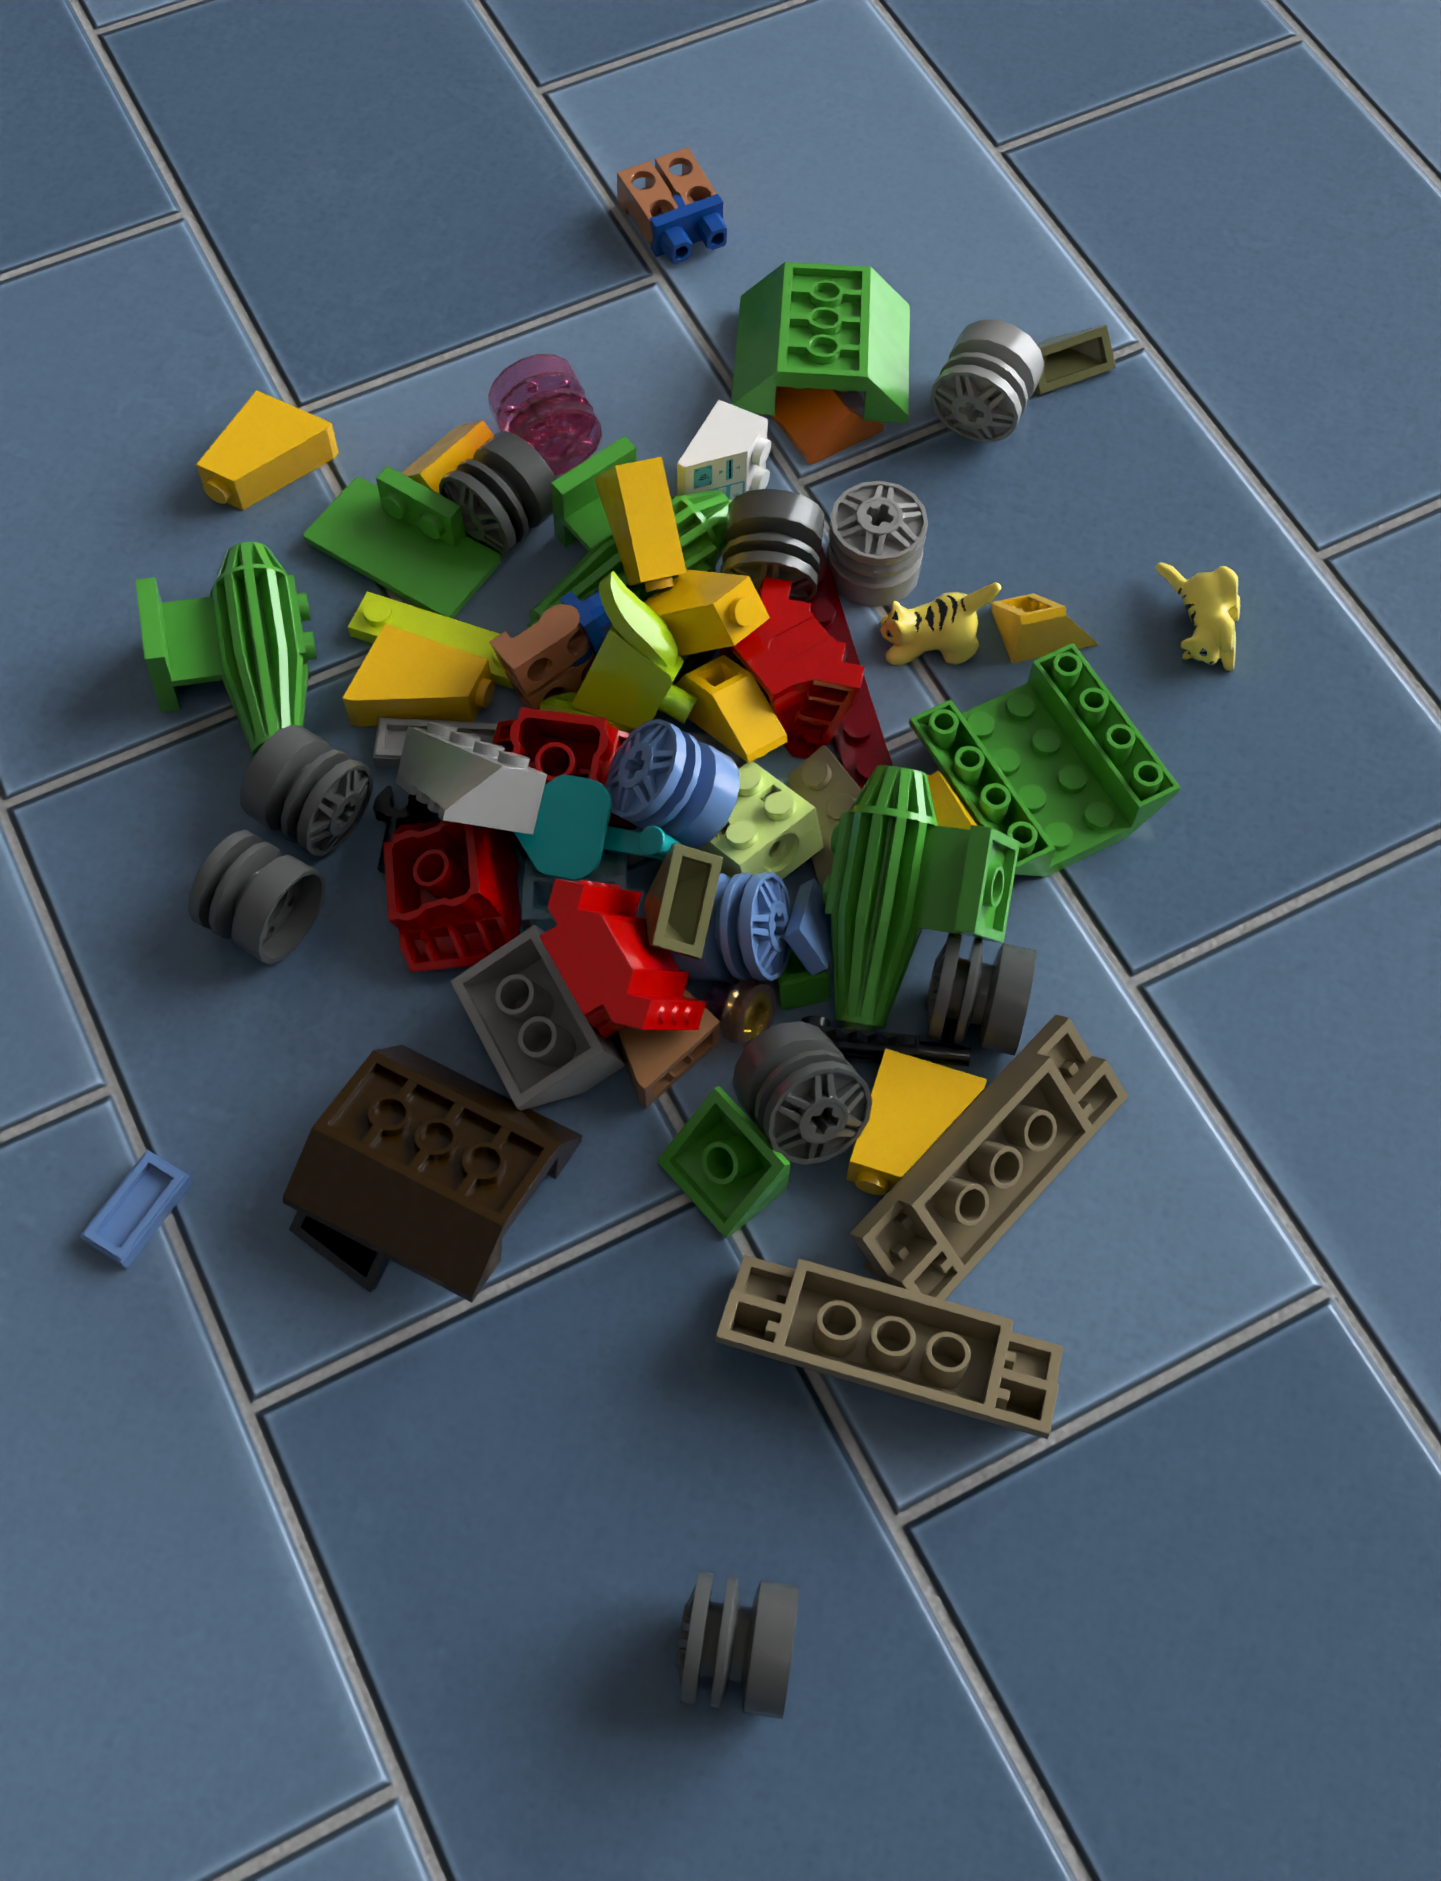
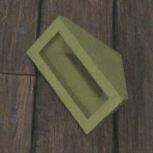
(1075, 357)
(682, 900)

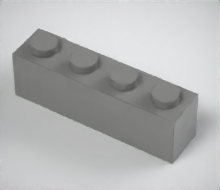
(470, 779)

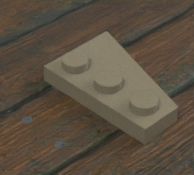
(831, 791)

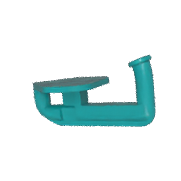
(575, 830)

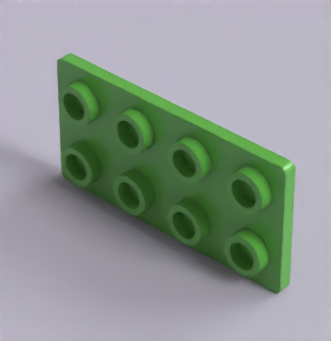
(405, 541)

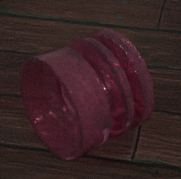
(547, 409)

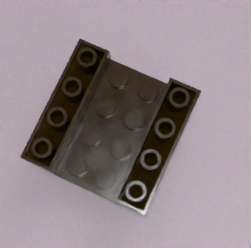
(426, 1167)

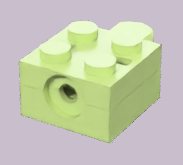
(767, 828)

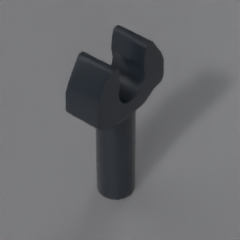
(393, 818)

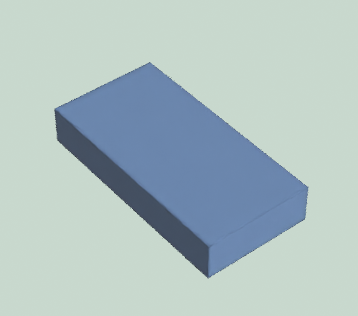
(810, 928)
(136, 1209)

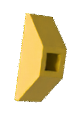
(733, 708)

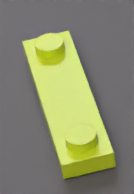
(379, 610)

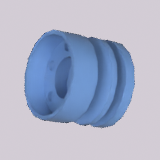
(673, 783)
(744, 931)

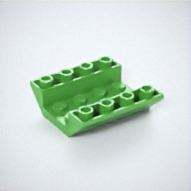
(823, 332)
(1049, 764)

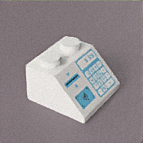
(726, 453)

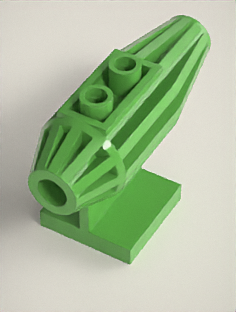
(581, 517)
(241, 635)
(902, 876)

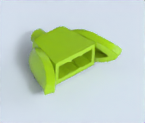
(632, 668)

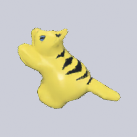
(1212, 607)
(941, 625)

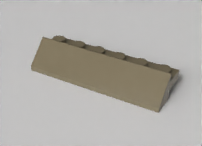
(990, 1164)
(894, 1342)

